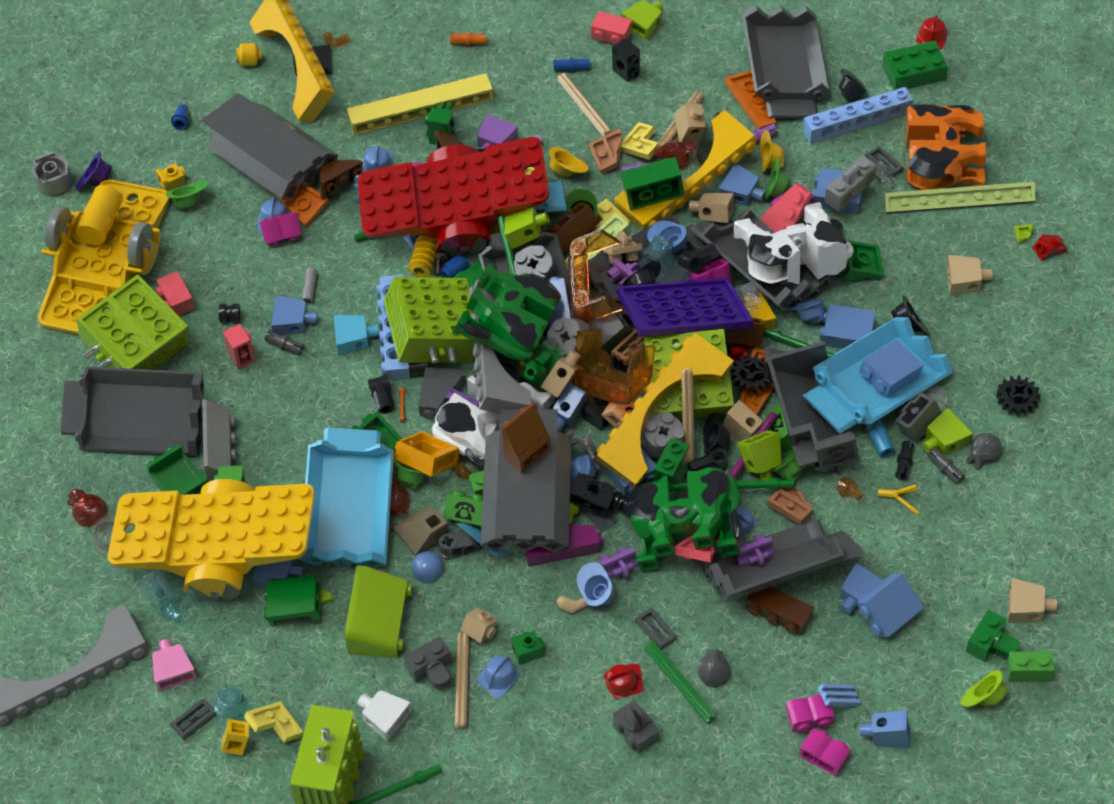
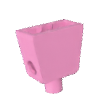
(171, 666)

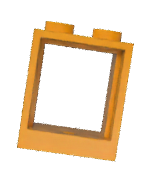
(426, 453)

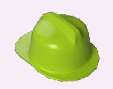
(986, 691)

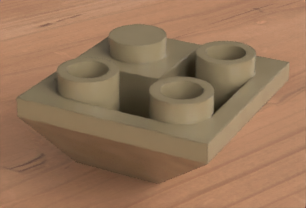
(422, 529)

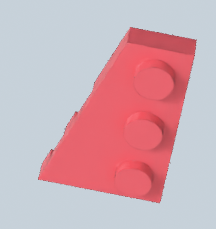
(788, 208)
(688, 550)

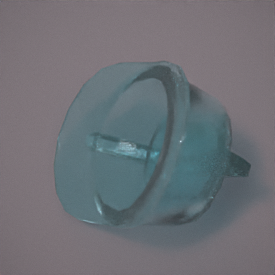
(230, 704)

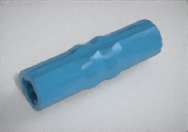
(880, 438)

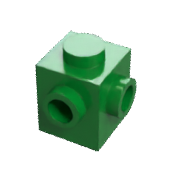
(527, 647)

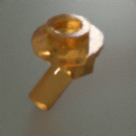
(848, 487)

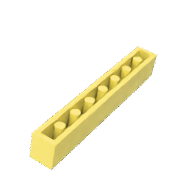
(419, 103)

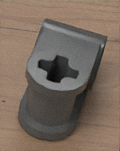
(459, 543)

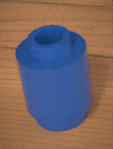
(454, 266)

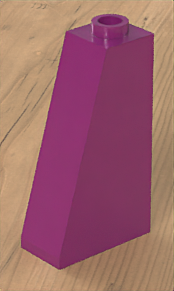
(582, 541)

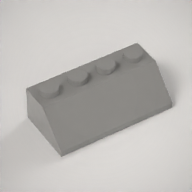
(217, 438)

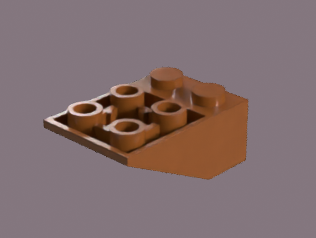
(525, 438)

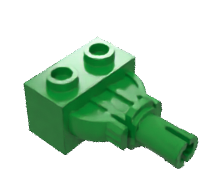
(542, 363)

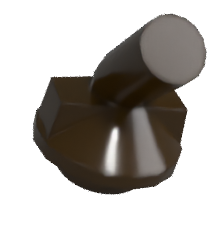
(441, 258)

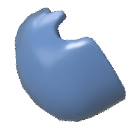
(427, 567)

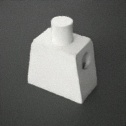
(384, 713)

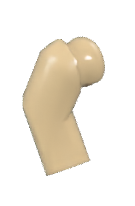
(569, 605)

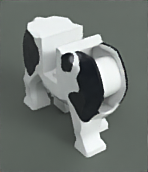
(778, 256)
(468, 426)

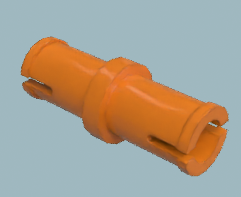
(457, 38)

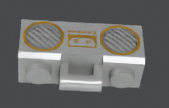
(850, 183)

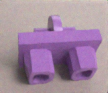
(622, 271)
(756, 551)
(620, 563)

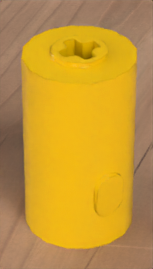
(99, 215)

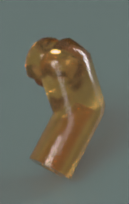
(336, 42)
(461, 470)

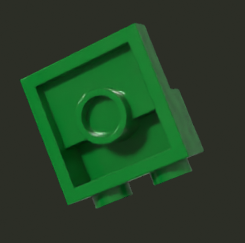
(864, 262)
(378, 423)

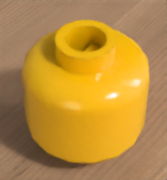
(248, 54)

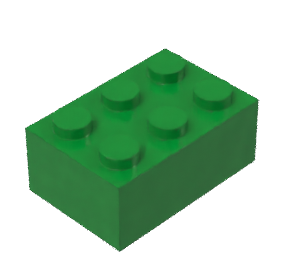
(915, 65)
(652, 183)

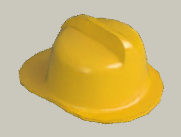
(769, 152)
(565, 163)

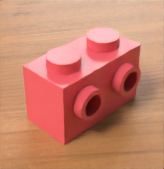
(610, 28)
(175, 293)
(239, 346)

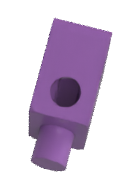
(496, 131)

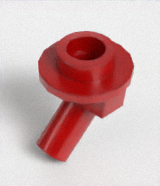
(738, 351)

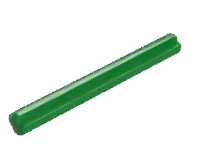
(680, 682)

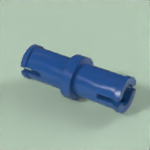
(571, 64)

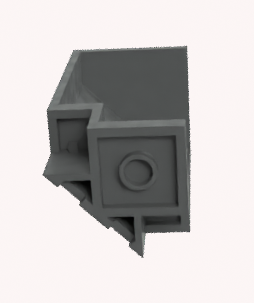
(811, 435)

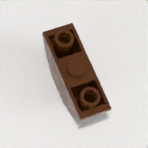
(338, 174)

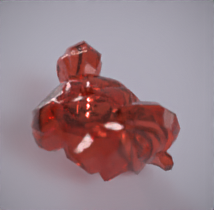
(676, 149)
(399, 498)
(86, 507)

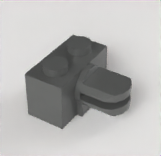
(916, 416)
(430, 662)
(635, 726)

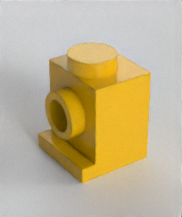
(171, 177)
(235, 737)

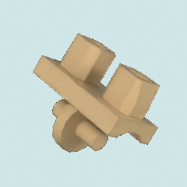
(629, 248)

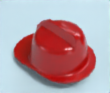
(932, 30)
(624, 680)

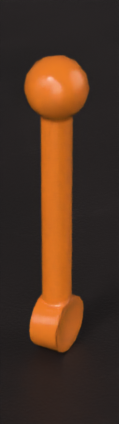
(402, 391)

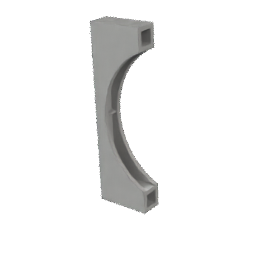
(495, 386)
(115, 647)

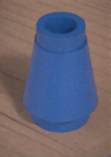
(181, 117)

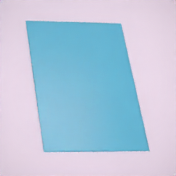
(475, 532)

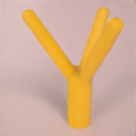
(895, 494)

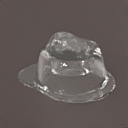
(102, 534)

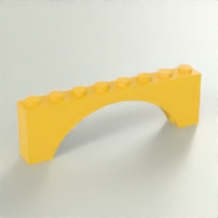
(313, 86)
(729, 146)
(623, 450)

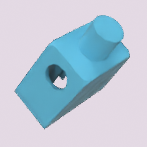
(352, 333)

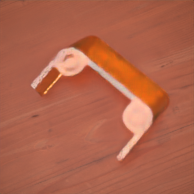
(578, 279)
(603, 382)

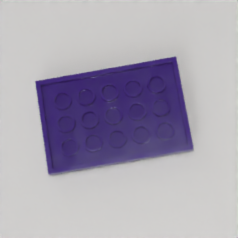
(684, 307)

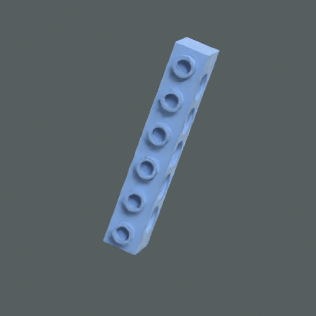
(857, 115)
(391, 366)

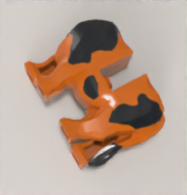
(935, 146)

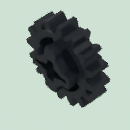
(751, 374)
(1018, 395)

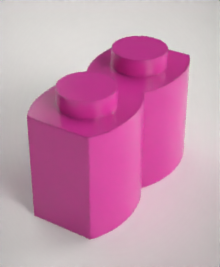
(280, 228)
(714, 270)
(809, 714)
(824, 752)

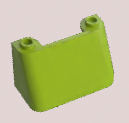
(376, 613)

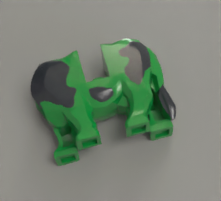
(515, 318)
(662, 517)

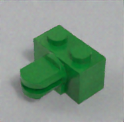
(440, 119)
(990, 638)

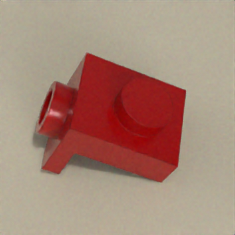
(1049, 245)

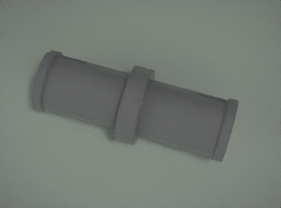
(284, 342)
(946, 465)

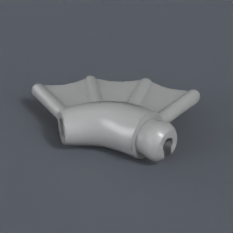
(590, 449)

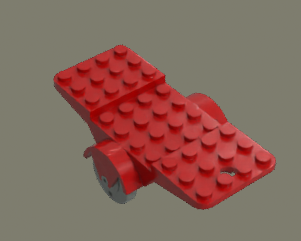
(453, 193)

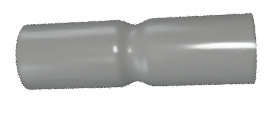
(308, 289)

